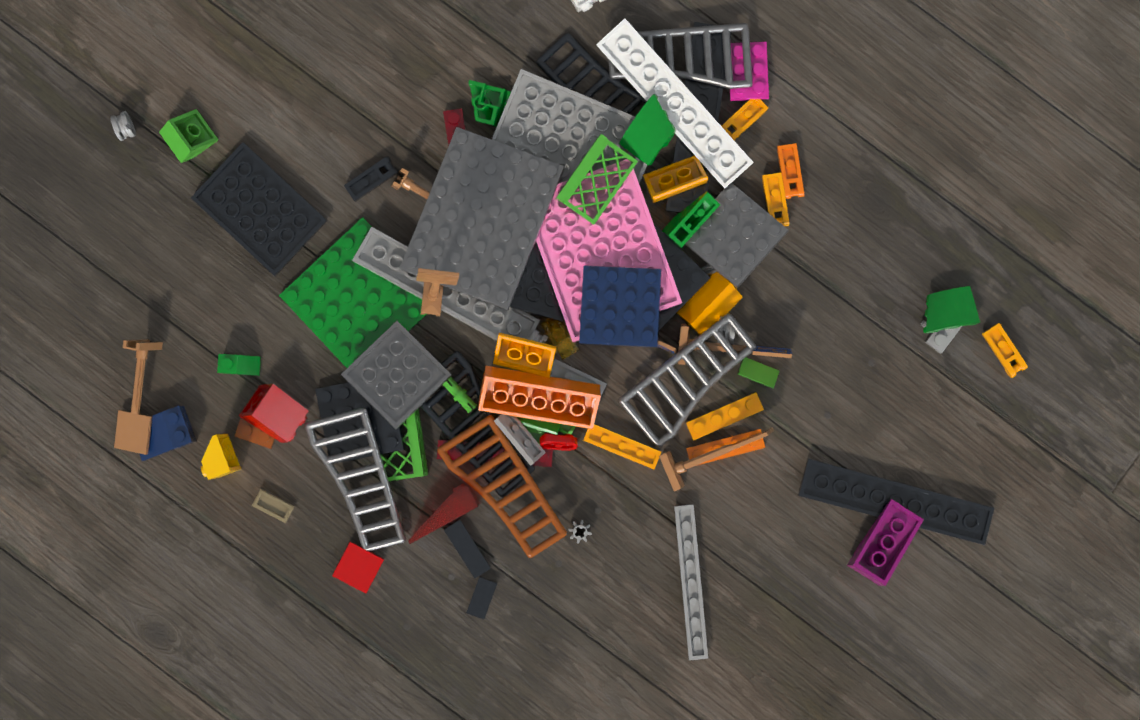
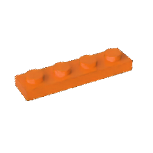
(698, 450)

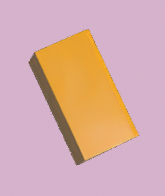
(675, 178)
(710, 303)
(524, 355)

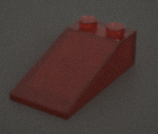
(454, 506)

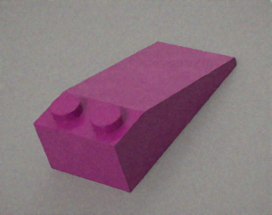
(885, 543)

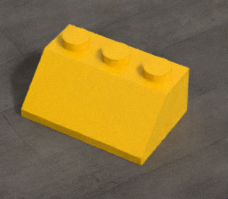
(219, 458)

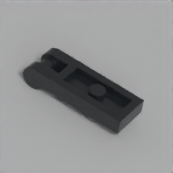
(370, 179)

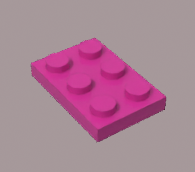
(759, 65)

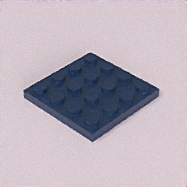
(620, 306)

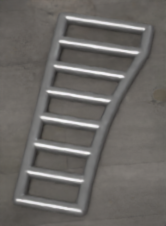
(706, 31)
(695, 397)
(339, 477)

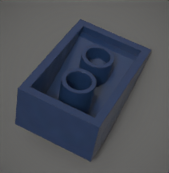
(169, 432)

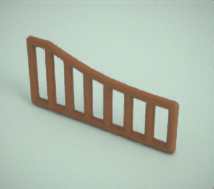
(484, 491)

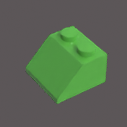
(188, 135)

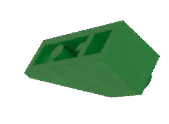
(690, 219)

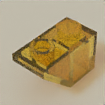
(559, 337)

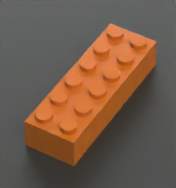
(539, 397)

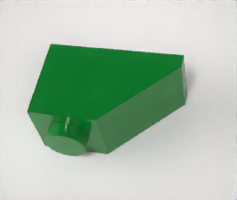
(239, 364)

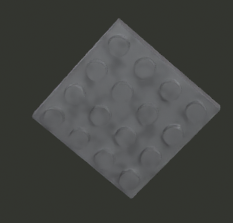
(736, 236)
(396, 375)

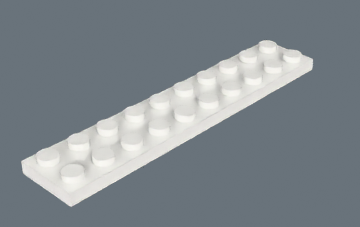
(690, 118)

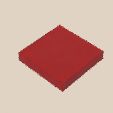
(358, 567)

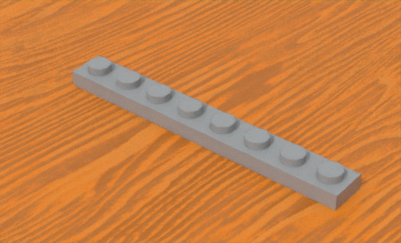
(691, 582)

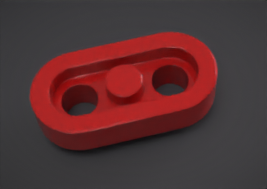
(558, 442)

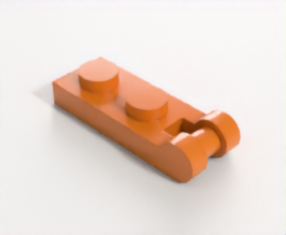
(790, 170)

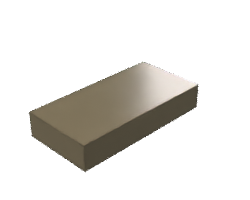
(273, 505)

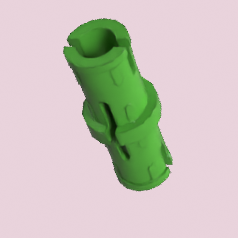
(459, 394)

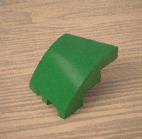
(488, 102)
(648, 132)
(950, 309)

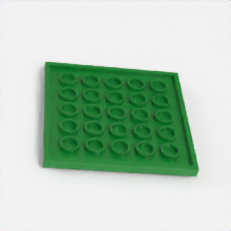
(347, 302)

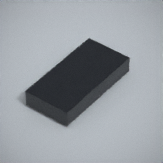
(481, 598)

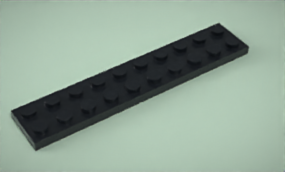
(710, 97)
(871, 495)

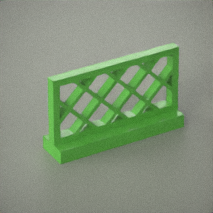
(581, 172)
(417, 450)

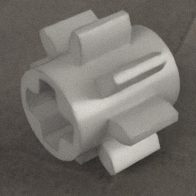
(574, 530)

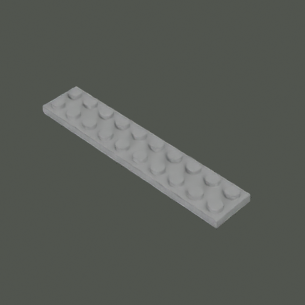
(384, 257)

